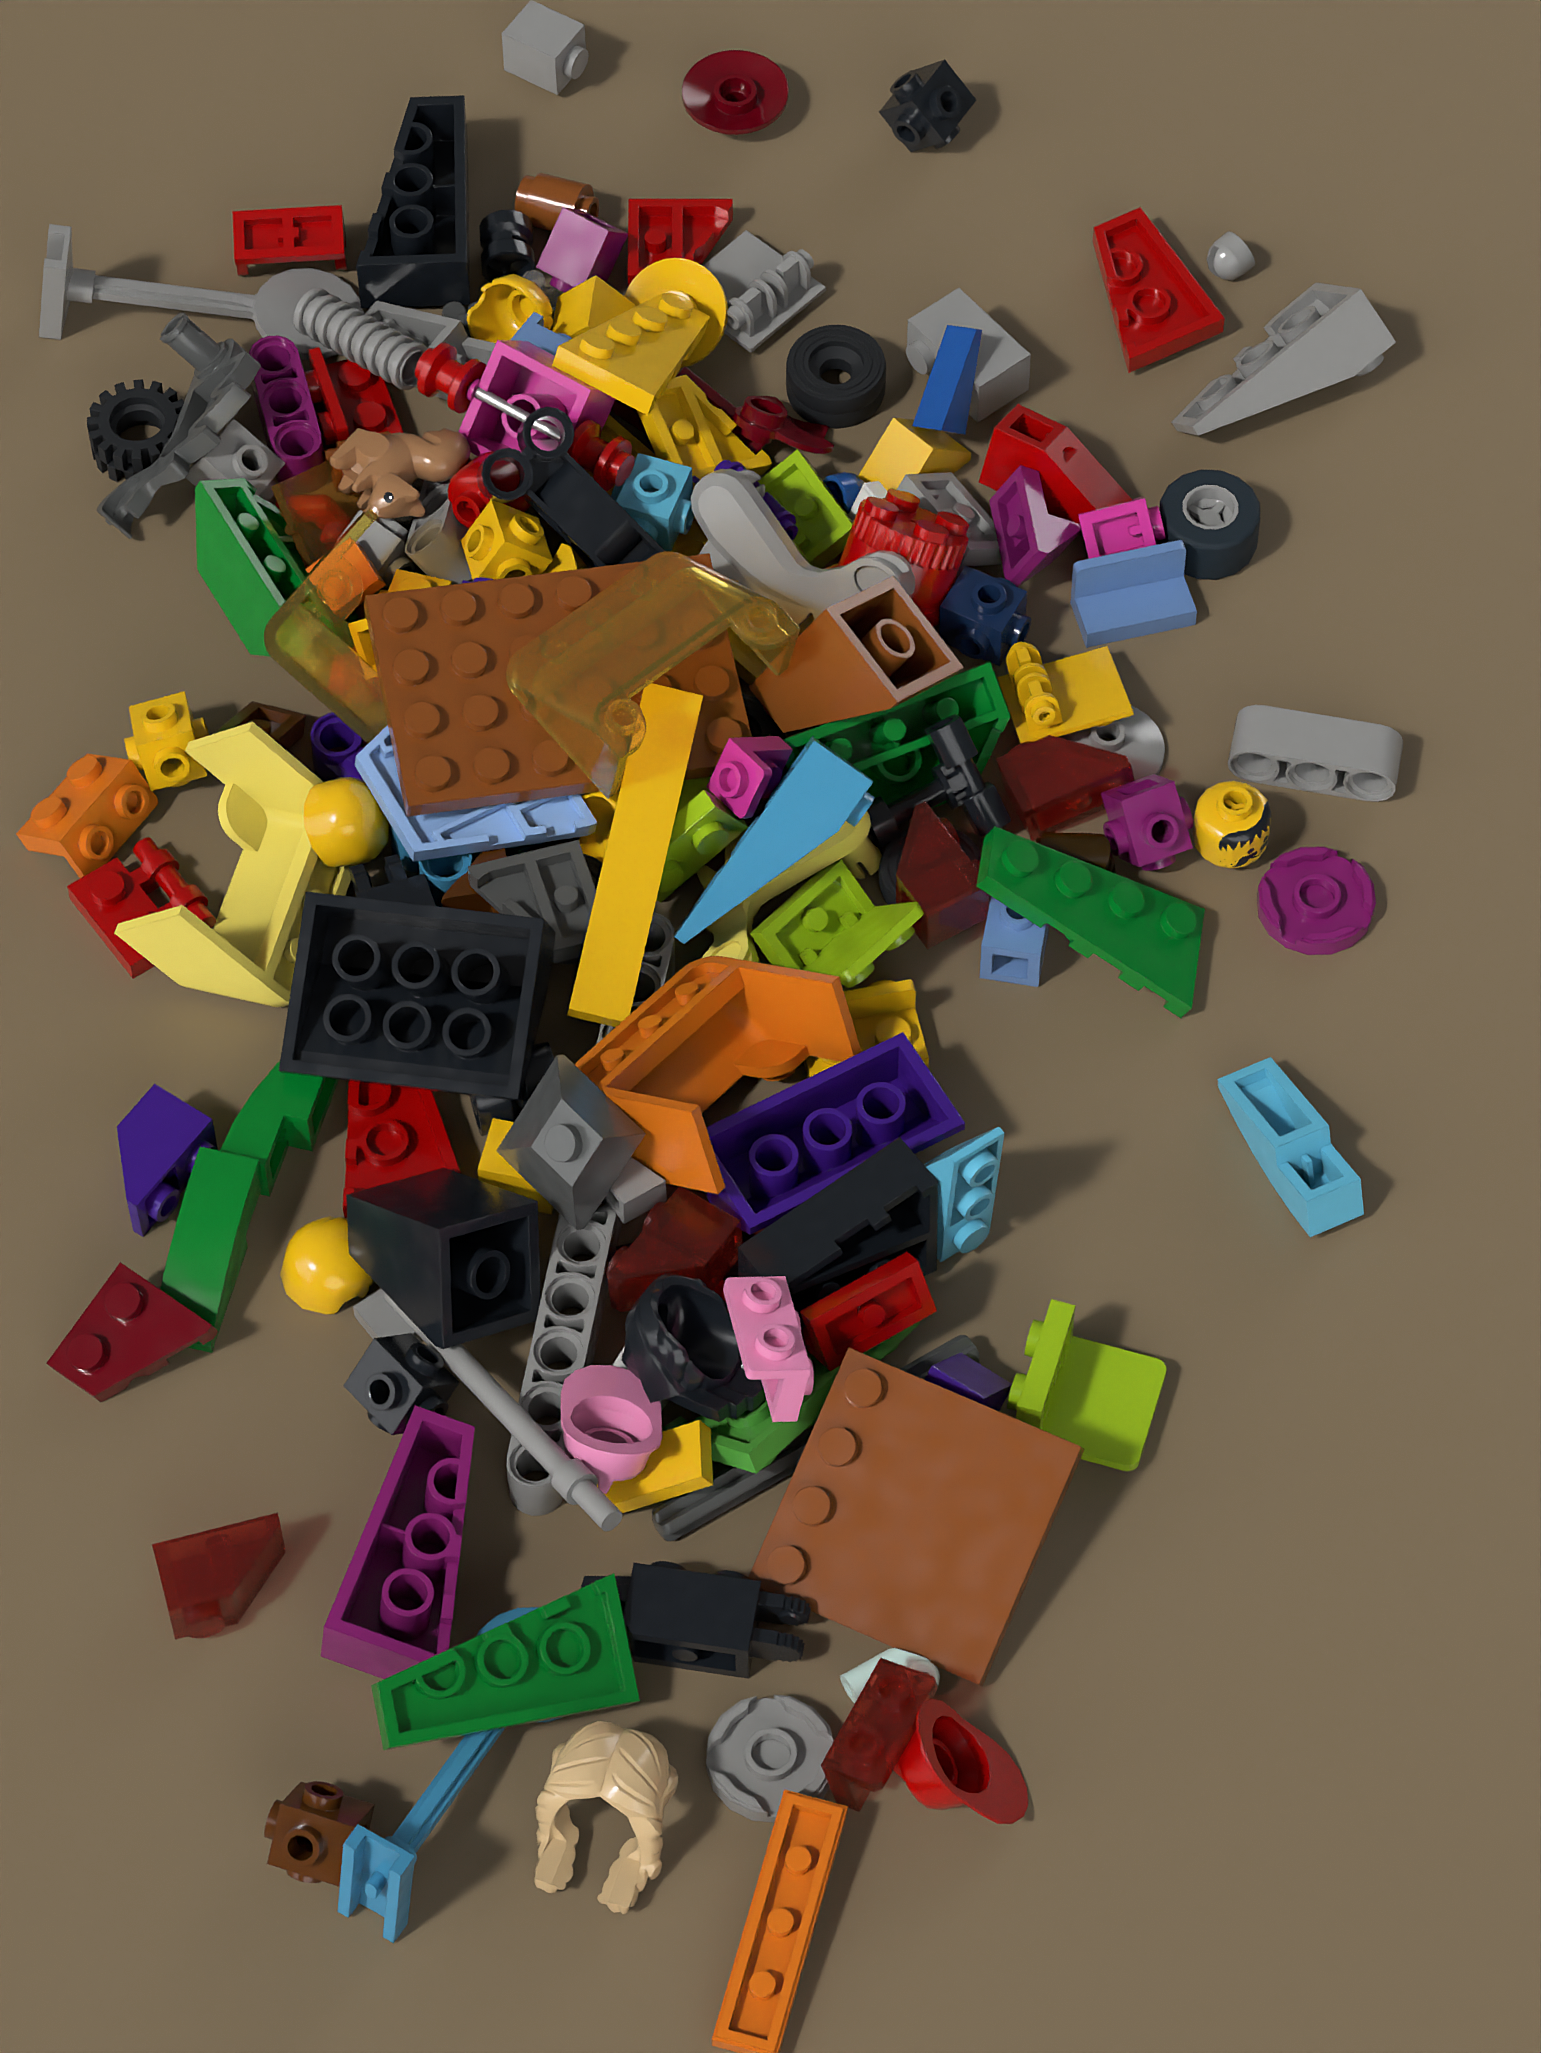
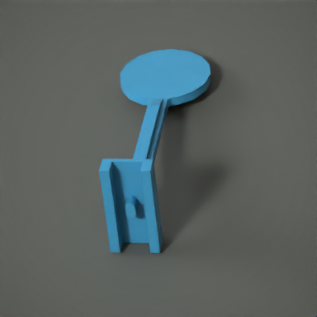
(381, 1869)

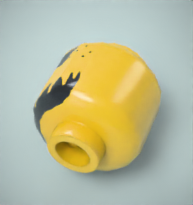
(1231, 824)

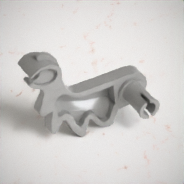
(758, 553)

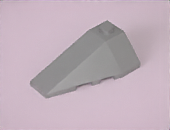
(1310, 345)

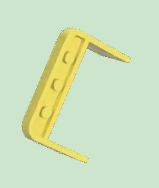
(259, 923)

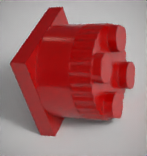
(927, 540)

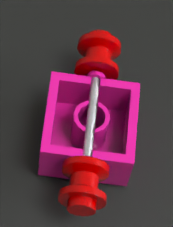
(514, 386)

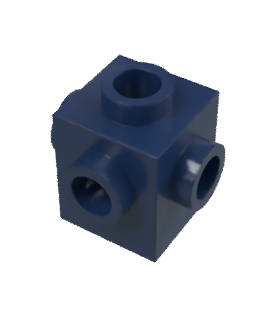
(983, 616)

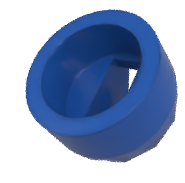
(844, 488)

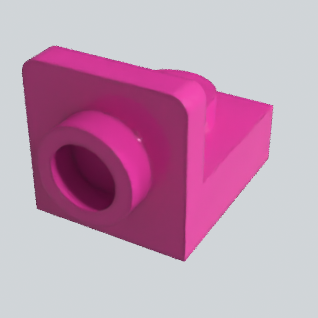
(1121, 528)
(748, 772)

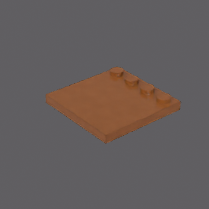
(916, 1515)

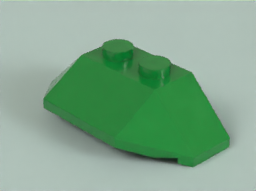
(245, 556)
(893, 743)

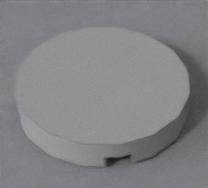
(766, 1749)

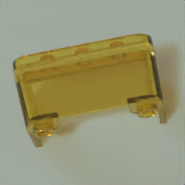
(315, 642)

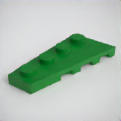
(1125, 923)
(526, 1671)

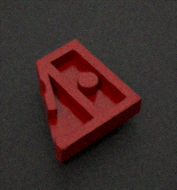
(674, 230)

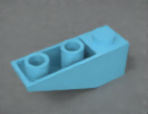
(966, 1192)

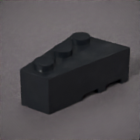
(850, 1228)

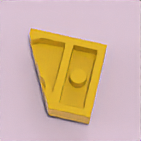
(696, 433)

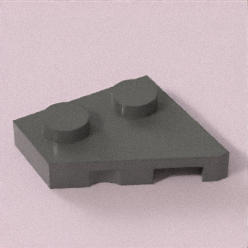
(545, 885)

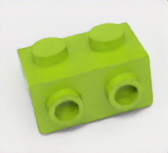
(818, 514)

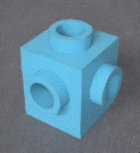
(658, 498)

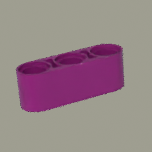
(286, 406)

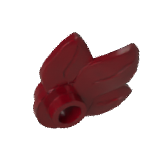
(767, 419)

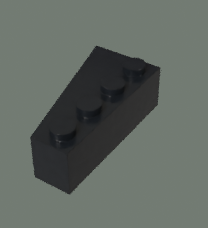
(421, 227)

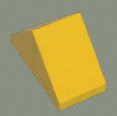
(912, 451)

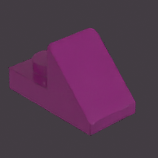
(1024, 529)

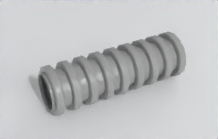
(358, 337)

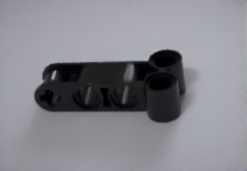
(569, 497)

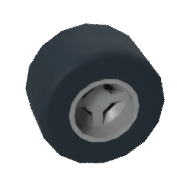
(1214, 519)

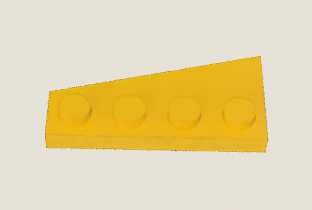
(636, 350)

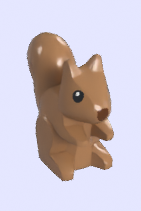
(392, 462)

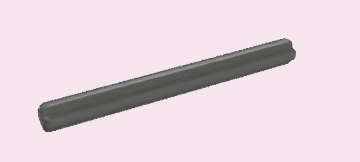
(735, 1485)

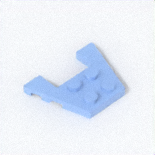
(467, 829)

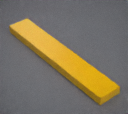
(635, 858)

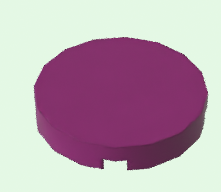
(1316, 901)

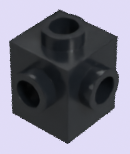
(927, 106)
(396, 1377)

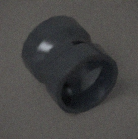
(506, 244)

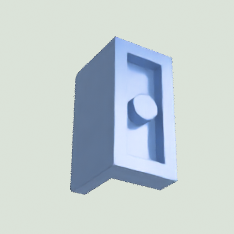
(1132, 594)

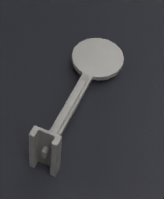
(269, 308)

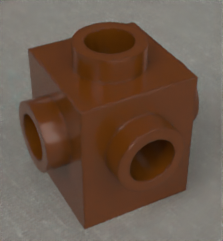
(311, 1830)

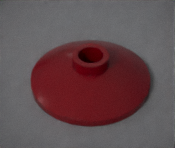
(735, 92)

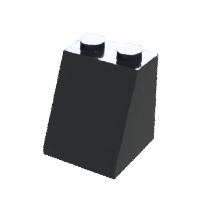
(450, 1253)

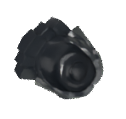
(687, 1349)

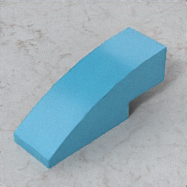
(1293, 1147)

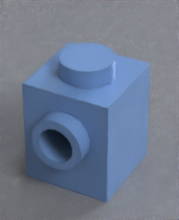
(1012, 947)

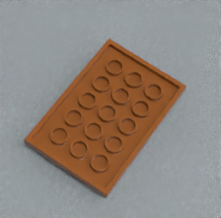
(462, 730)

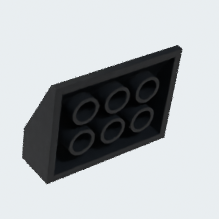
(416, 995)

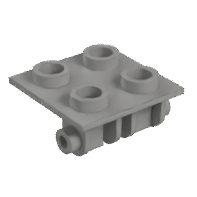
(762, 288)

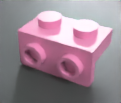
(770, 1342)

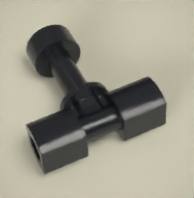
(954, 781)

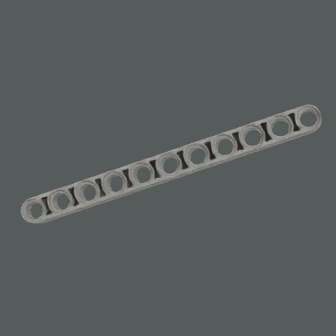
(575, 1285)

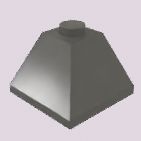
(570, 1142)

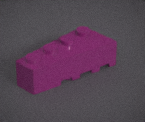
(405, 1568)

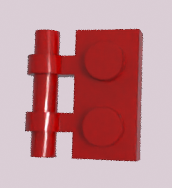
(115, 896)

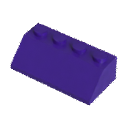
(825, 1127)

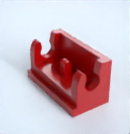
(289, 236)

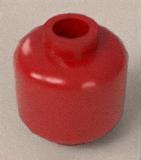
(464, 489)

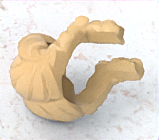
(628, 1773)

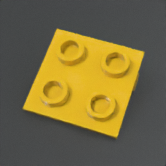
(1063, 693)

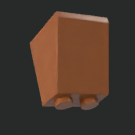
(857, 661)

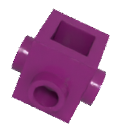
(1147, 822)

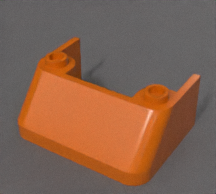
(699, 1039)

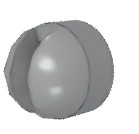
(1229, 257)

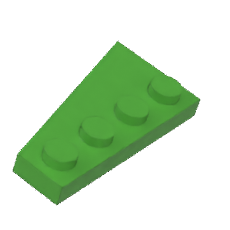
(755, 1440)

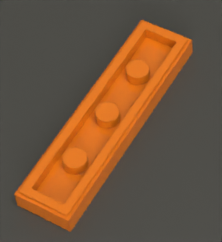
(780, 1925)

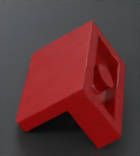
(867, 1311)

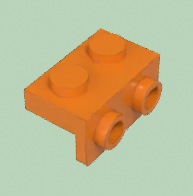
(90, 812)

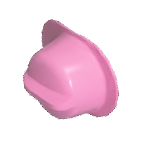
(609, 1422)

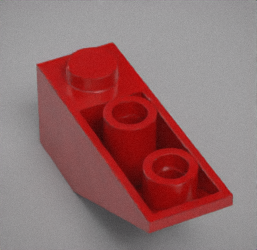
(1068, 472)

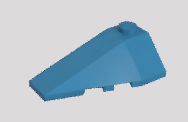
(800, 815)

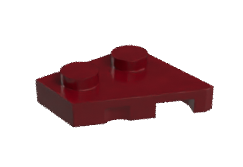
(126, 1335)

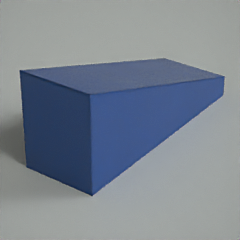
(951, 382)

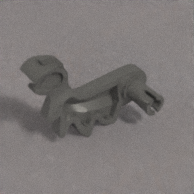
(212, 400)

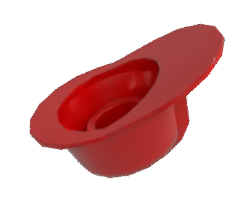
(959, 1765)

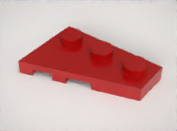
(1151, 291)
(392, 1136)

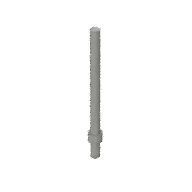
(569, 1476)

